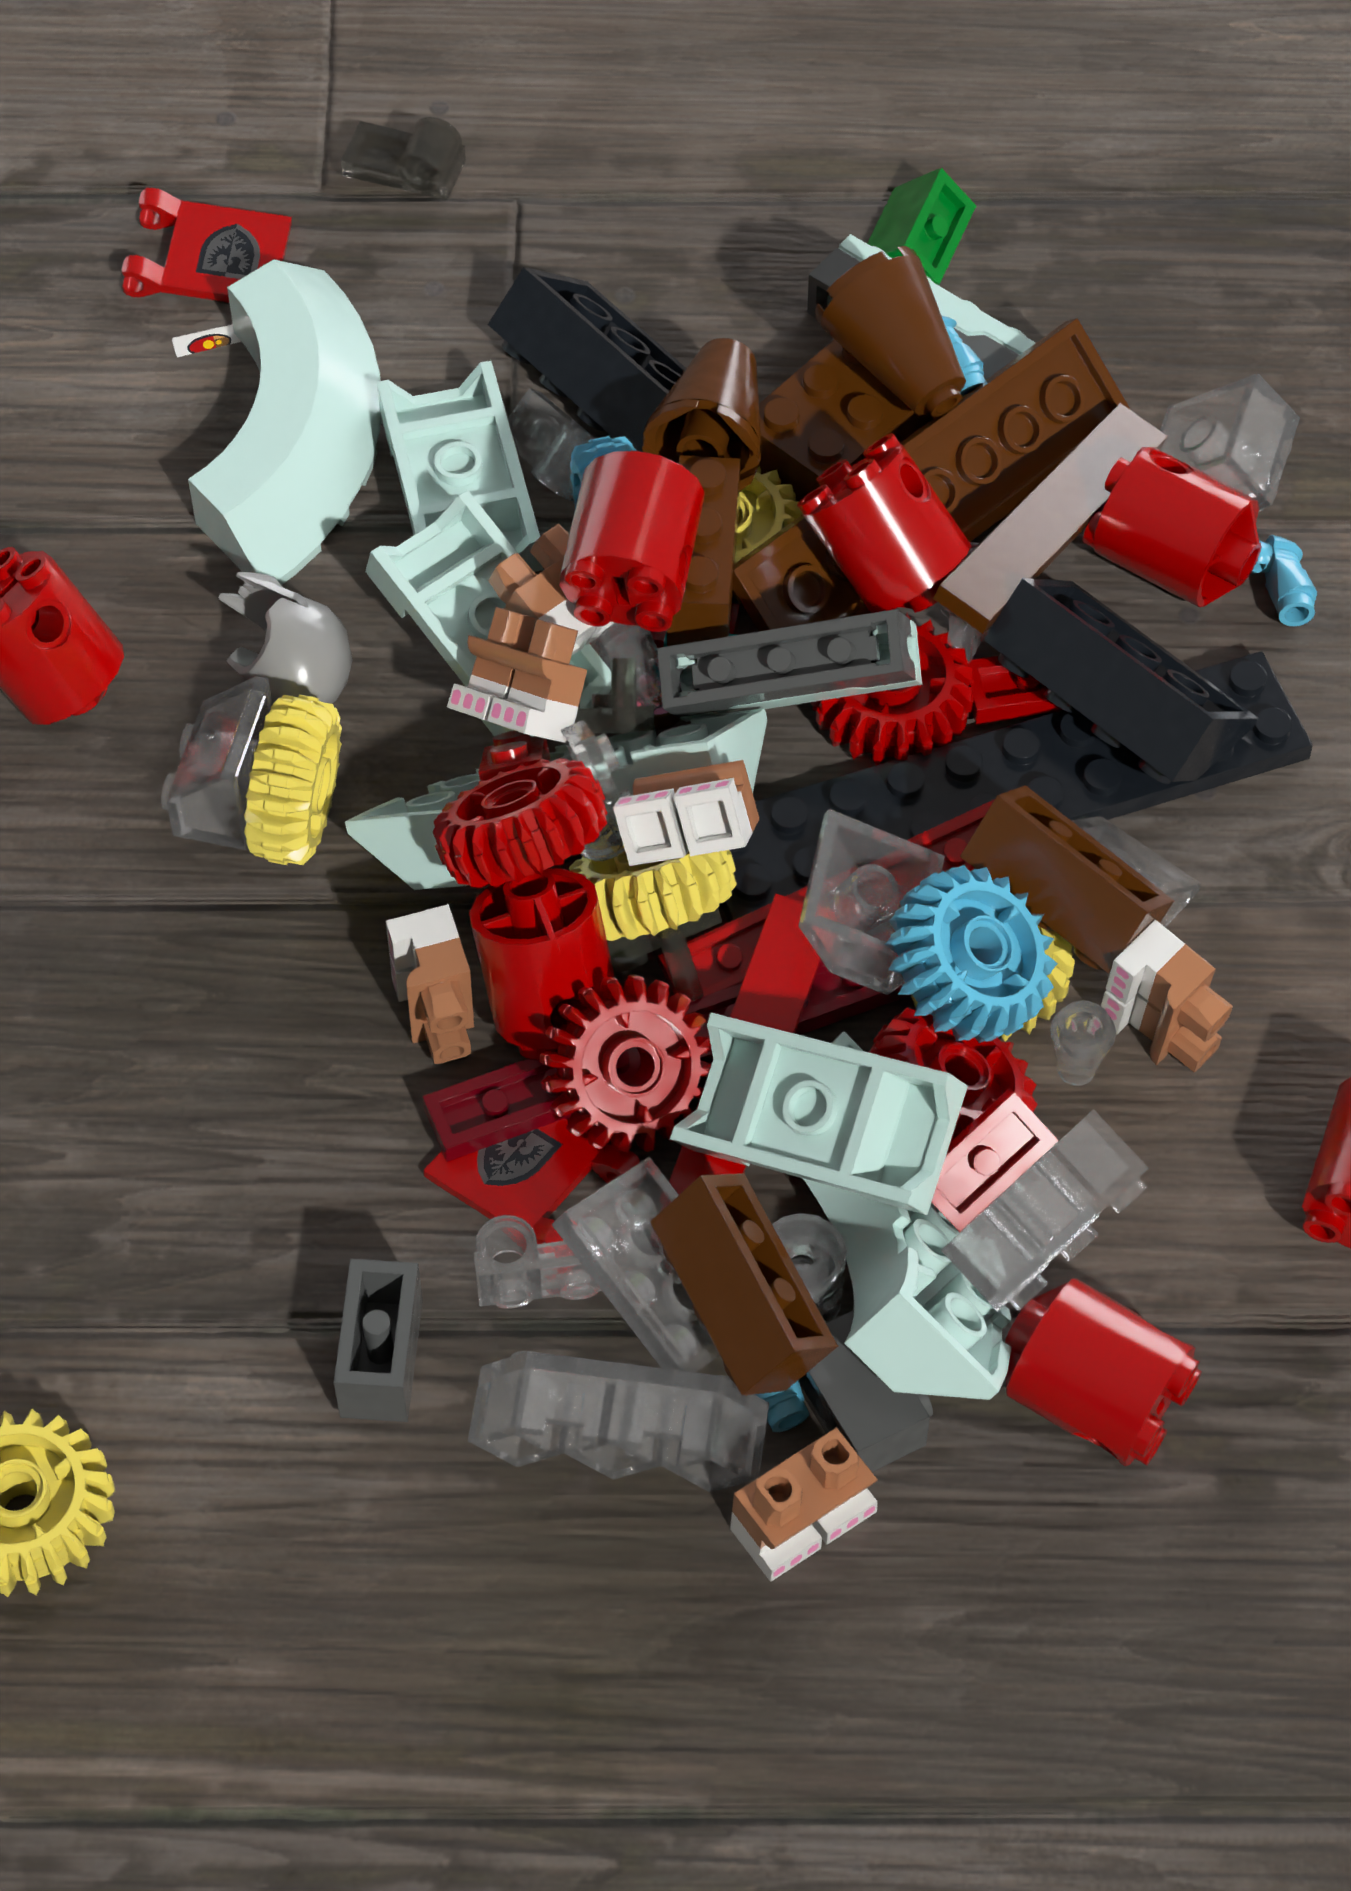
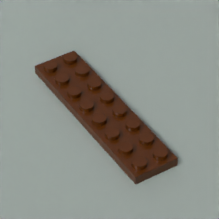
(976, 459)

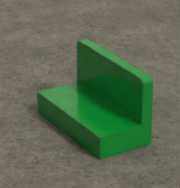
(927, 217)

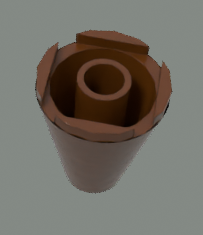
(895, 330)
(711, 410)

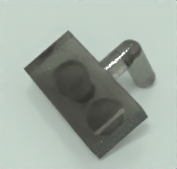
(619, 709)
(630, 954)

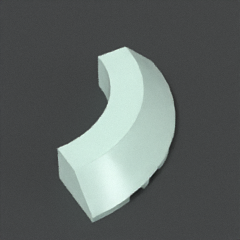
(308, 430)
(403, 834)
(913, 1309)

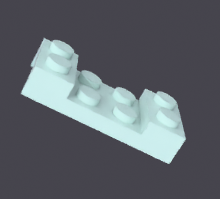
(456, 445)
(446, 590)
(824, 1113)

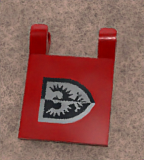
(207, 248)
(528, 1174)

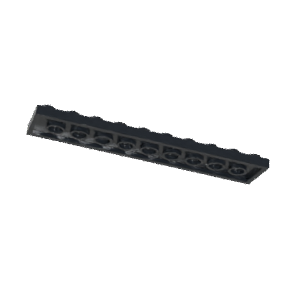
(1048, 754)

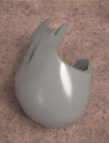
(303, 644)

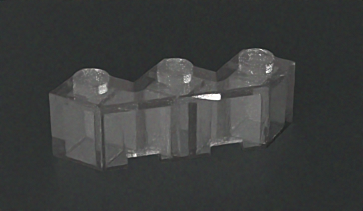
(1047, 1213)
(619, 1418)

